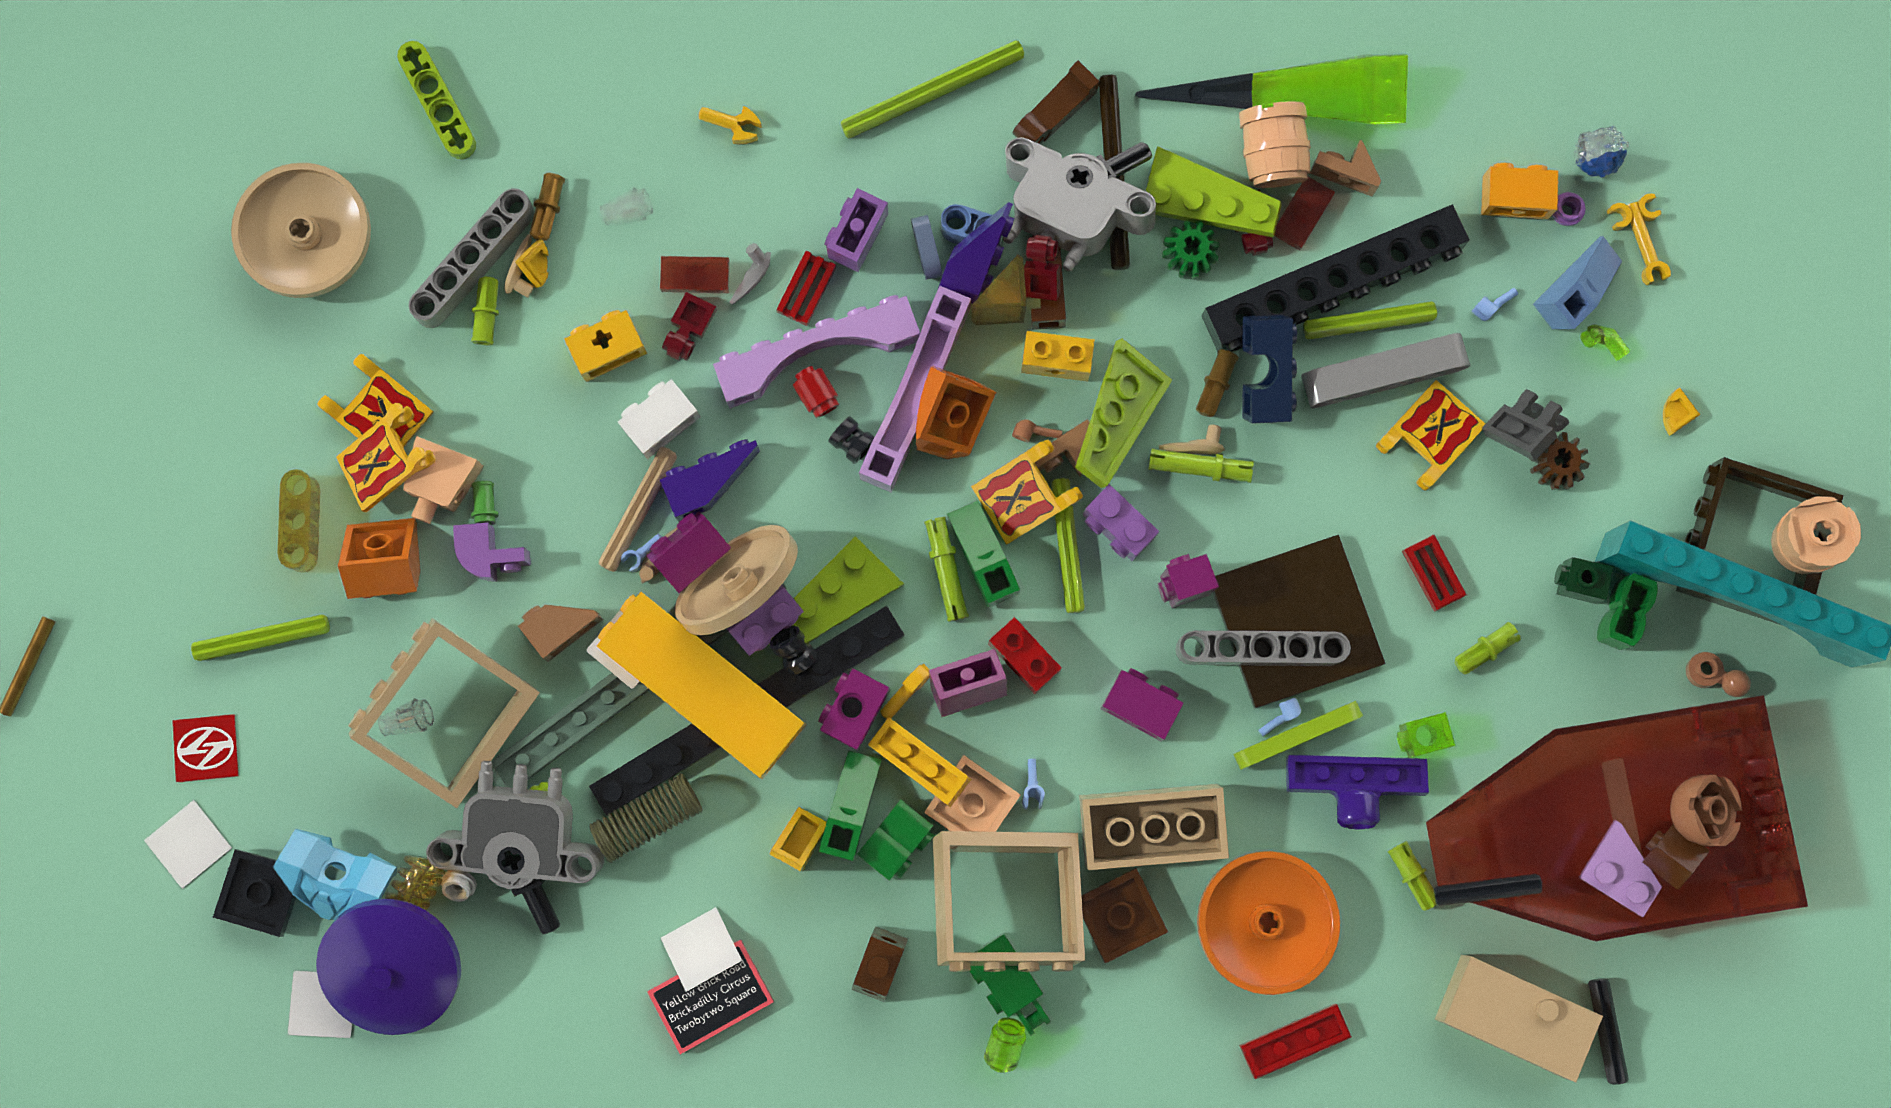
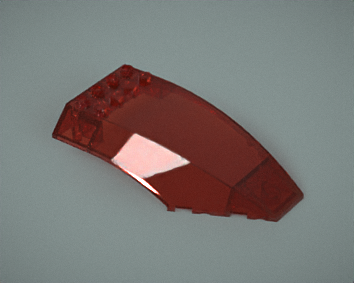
(1567, 789)

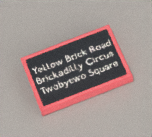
(711, 1005)

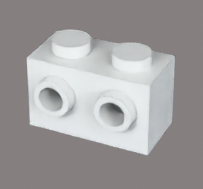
(658, 418)

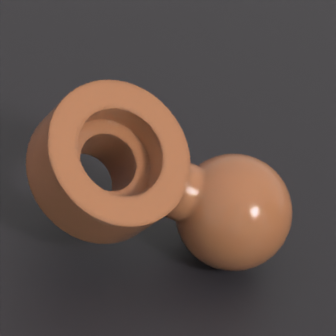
(1734, 683)

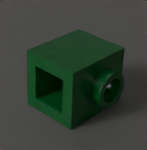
(1583, 580)

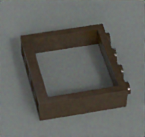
(1759, 478)

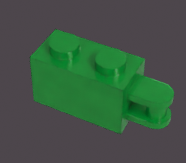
(1010, 988)

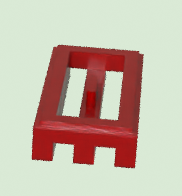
(818, 263)
(1421, 577)

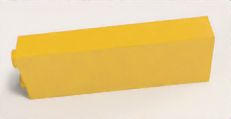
(700, 684)

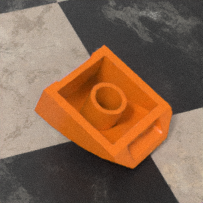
(951, 413)

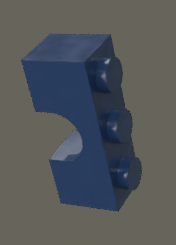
(1273, 396)

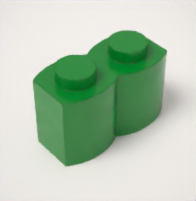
(1628, 604)
(896, 840)

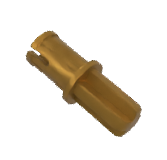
(546, 206)
(1216, 383)

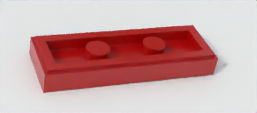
(1295, 1041)

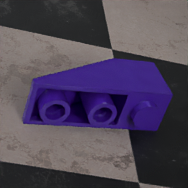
(973, 256)
(706, 482)

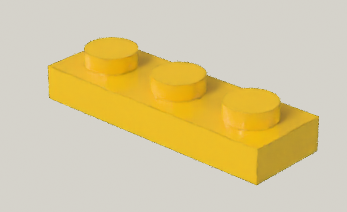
(919, 762)

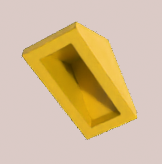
(799, 839)

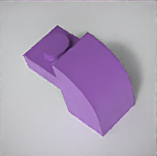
(478, 555)

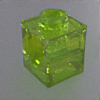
(1440, 735)

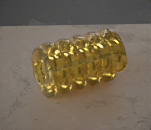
(418, 882)

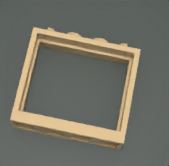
(490, 743)
(1010, 842)

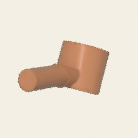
(1025, 429)

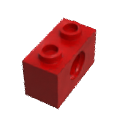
(1024, 655)

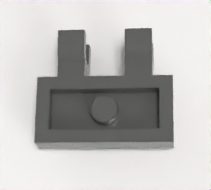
(1519, 429)

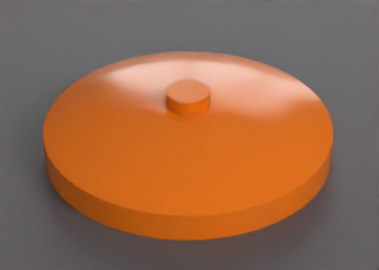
(1268, 922)

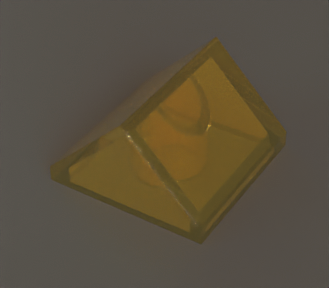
(1004, 298)

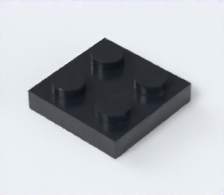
(254, 895)

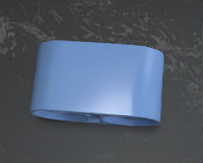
(971, 218)

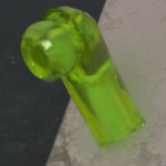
(1605, 336)

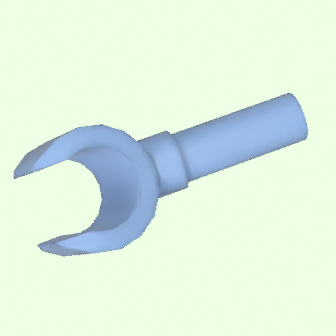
(1486, 308)
(639, 553)
(1290, 710)
(1033, 789)

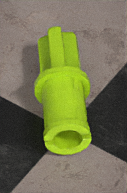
(485, 311)
(1487, 648)
(1413, 875)

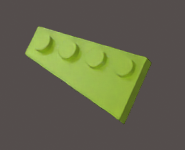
(1202, 195)
(1121, 411)
(842, 589)

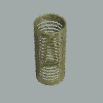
(685, 796)

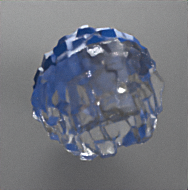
(1601, 151)

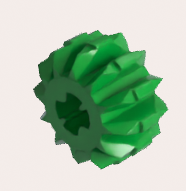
(1196, 238)

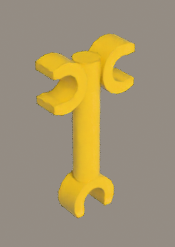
(1636, 215)

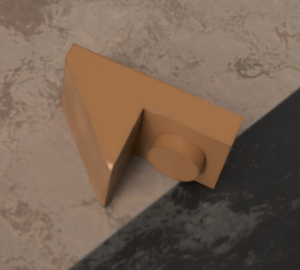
(1357, 174)
(1068, 445)

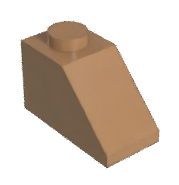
(556, 627)

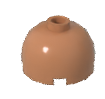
(1706, 810)

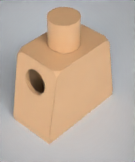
(443, 482)

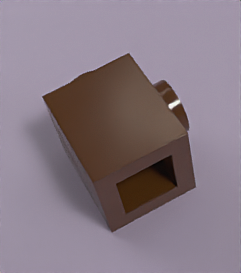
(1674, 856)

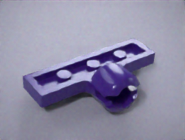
(1357, 783)

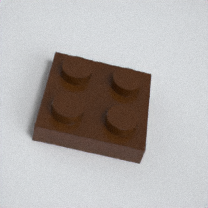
(1121, 916)

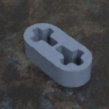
(926, 247)

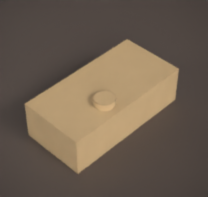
(1153, 826)
(1518, 1017)

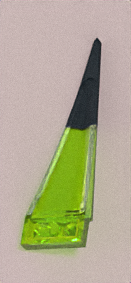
(1346, 89)

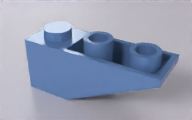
(1579, 287)

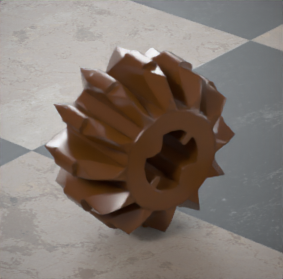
(1565, 473)

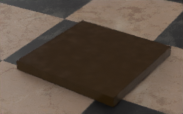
(1298, 592)

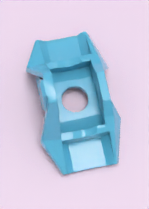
(303, 872)

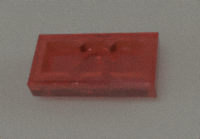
(1303, 213)
(694, 274)

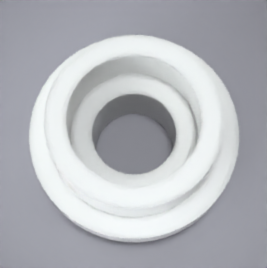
(458, 885)

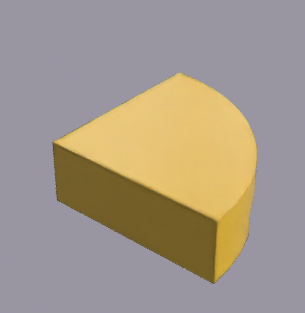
(535, 263)
(1678, 411)

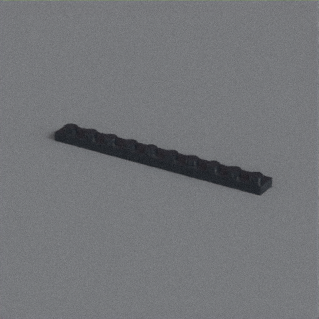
(693, 745)

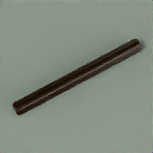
(1111, 147)

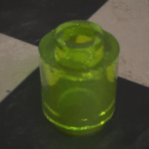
(1005, 1045)

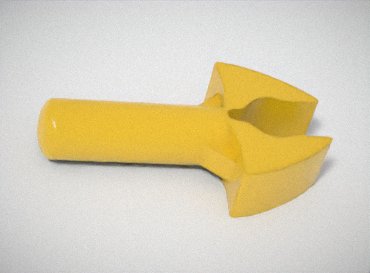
(733, 123)
(910, 685)

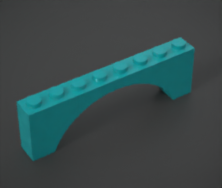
(1828, 626)

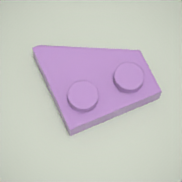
(1619, 871)

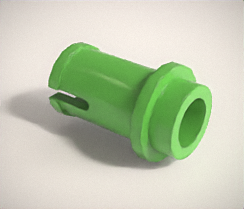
(484, 502)

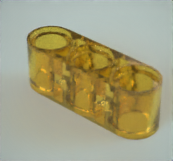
(289, 507)

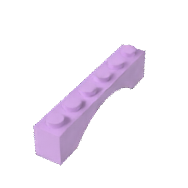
(884, 327)
(898, 428)

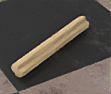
(637, 509)

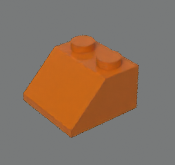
(380, 558)

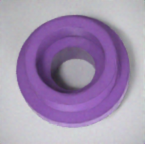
(1577, 205)

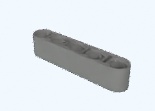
(474, 241)
(1385, 370)
(1279, 645)

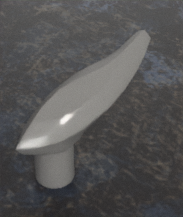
(754, 274)

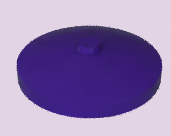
(388, 966)

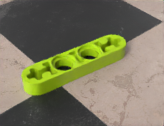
(436, 100)
(1298, 735)

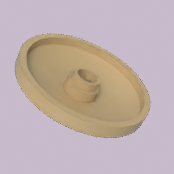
(301, 230)
(737, 581)

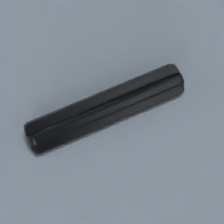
(1488, 889)
(1608, 1031)

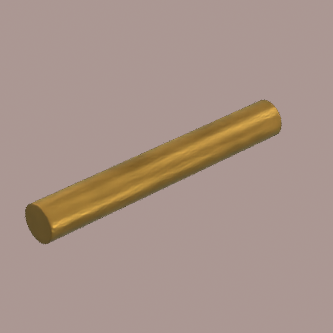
(26, 666)

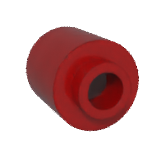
(816, 391)

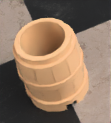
(1276, 144)
(1795, 541)

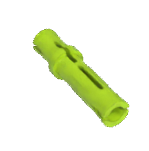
(1201, 465)
(946, 568)

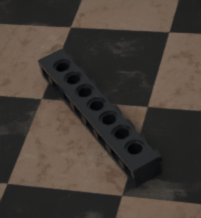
(1441, 226)

